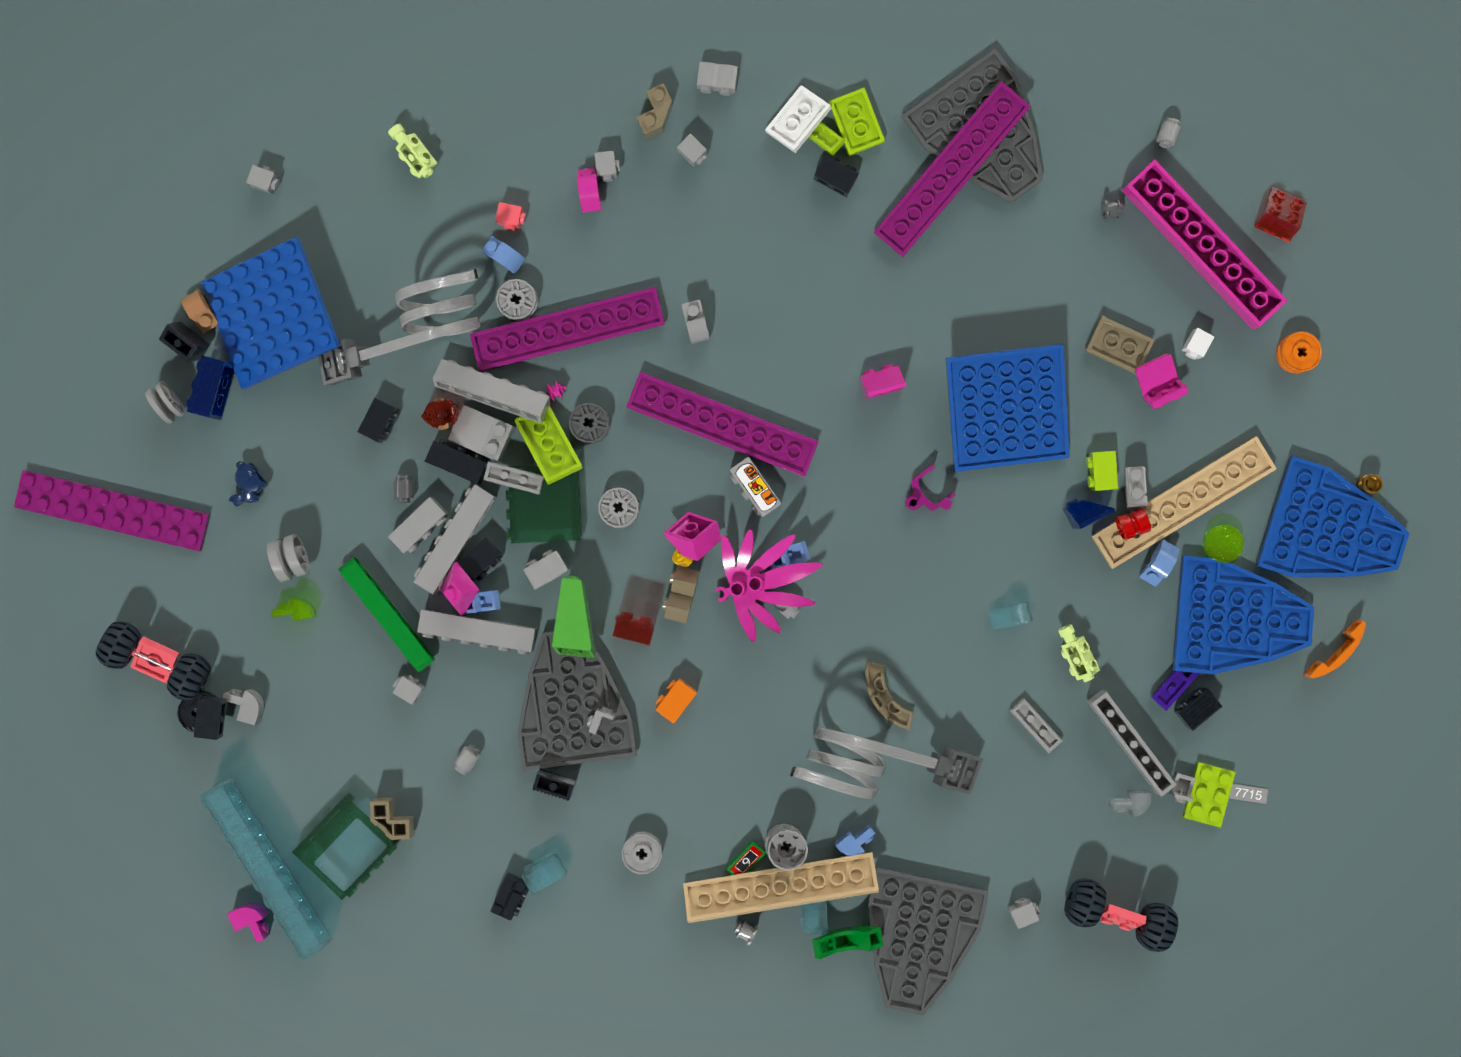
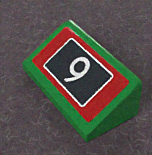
(746, 859)

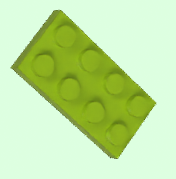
(549, 447)

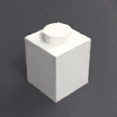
(1197, 344)

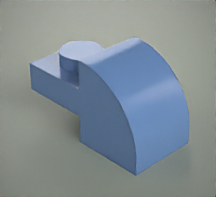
(503, 254)
(795, 554)
(485, 602)
(852, 844)

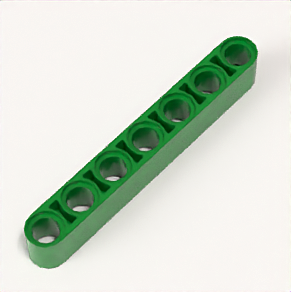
(386, 614)

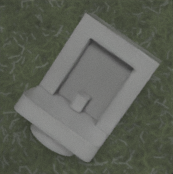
(594, 721)
(1183, 789)

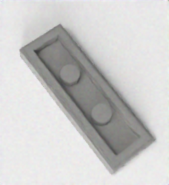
(514, 478)
(1036, 725)

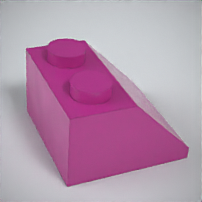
(882, 381)
(693, 535)

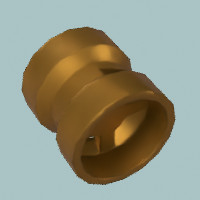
(1373, 486)

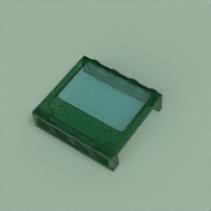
(344, 848)

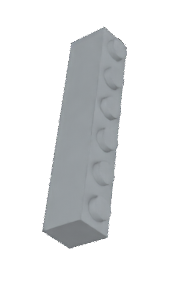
(491, 390)
(455, 538)
(477, 630)
(1131, 743)

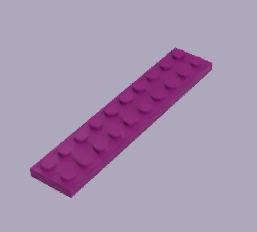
(952, 169)
(567, 329)
(722, 424)
(112, 510)

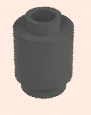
(403, 488)

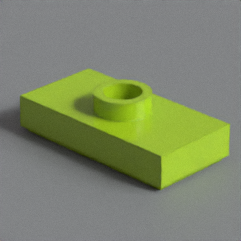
(826, 139)

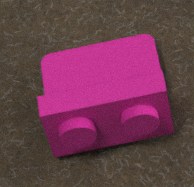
(1160, 381)

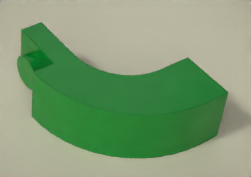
(847, 938)

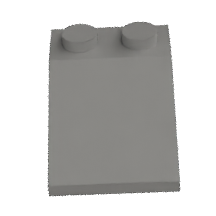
(481, 433)

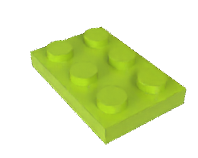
(856, 121)
(1209, 794)

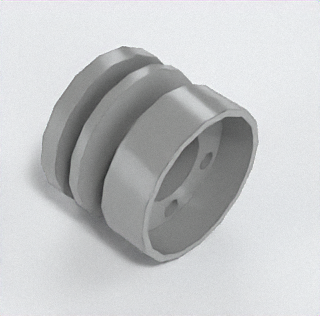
(796, 850)

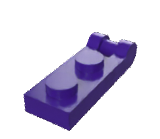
(1172, 688)

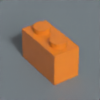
(676, 700)

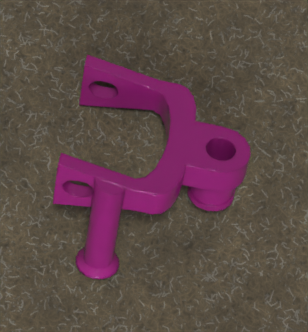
(921, 498)

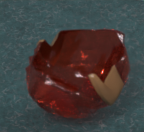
(441, 413)

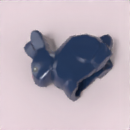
(249, 481)

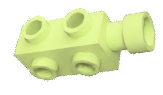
(413, 152)
(1078, 654)

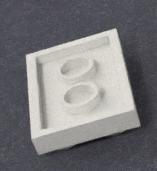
(798, 119)

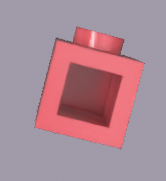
(510, 216)

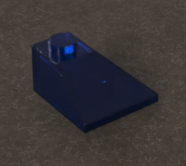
(1084, 512)

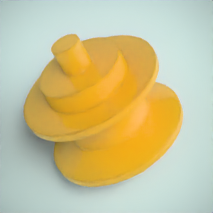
(681, 560)

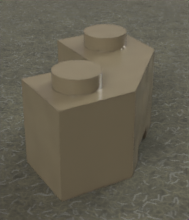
(654, 121)
(681, 594)
(383, 815)

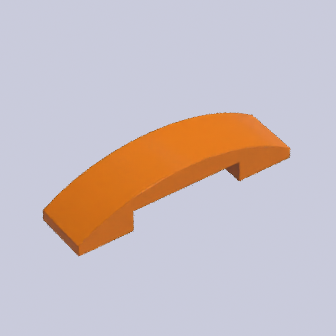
(1354, 634)

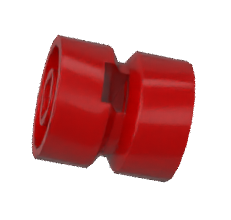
(1135, 523)

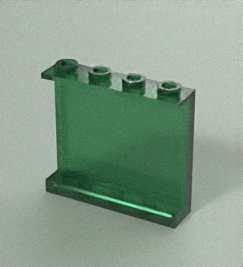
(547, 516)

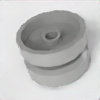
(288, 558)

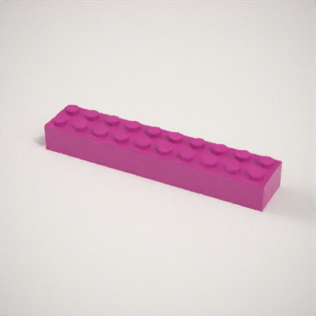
(1204, 245)

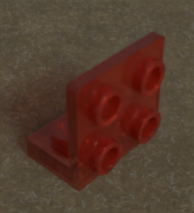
(1282, 215)
(633, 628)

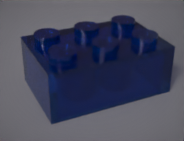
(210, 388)

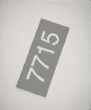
(1249, 793)

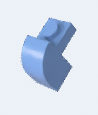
(1161, 563)

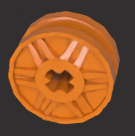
(1309, 353)

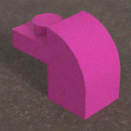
(588, 190)
(251, 915)

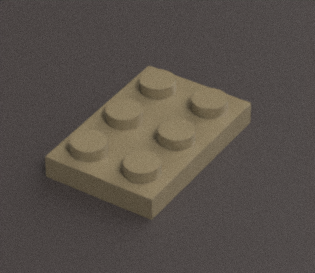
(1119, 345)

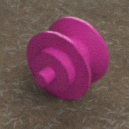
(555, 391)

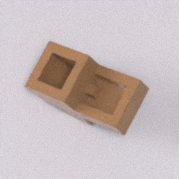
(199, 310)

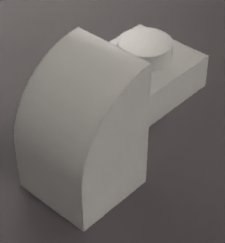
(695, 321)
(250, 704)

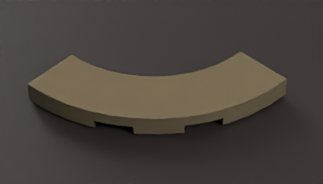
(882, 699)

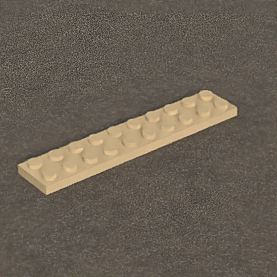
(1189, 500)
(780, 888)

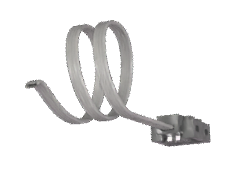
(346, 361)
(952, 768)

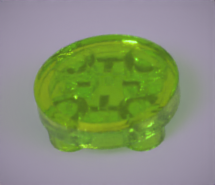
(1223, 543)

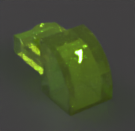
(299, 608)

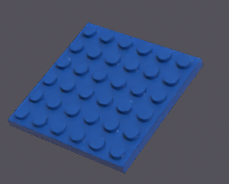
(270, 313)
(1008, 407)

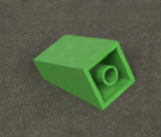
(573, 622)

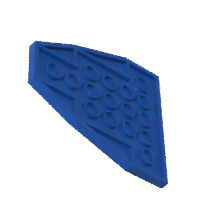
(1328, 527)
(1235, 618)

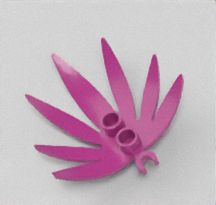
(750, 585)

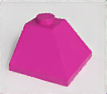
(459, 589)

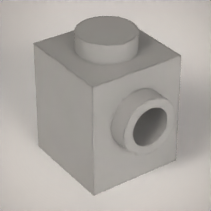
(692, 150)
(606, 166)
(263, 179)
(408, 688)
(1024, 912)

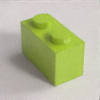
(1102, 471)

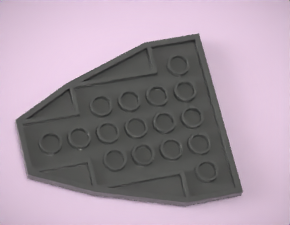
(936, 120)
(558, 705)
(924, 935)

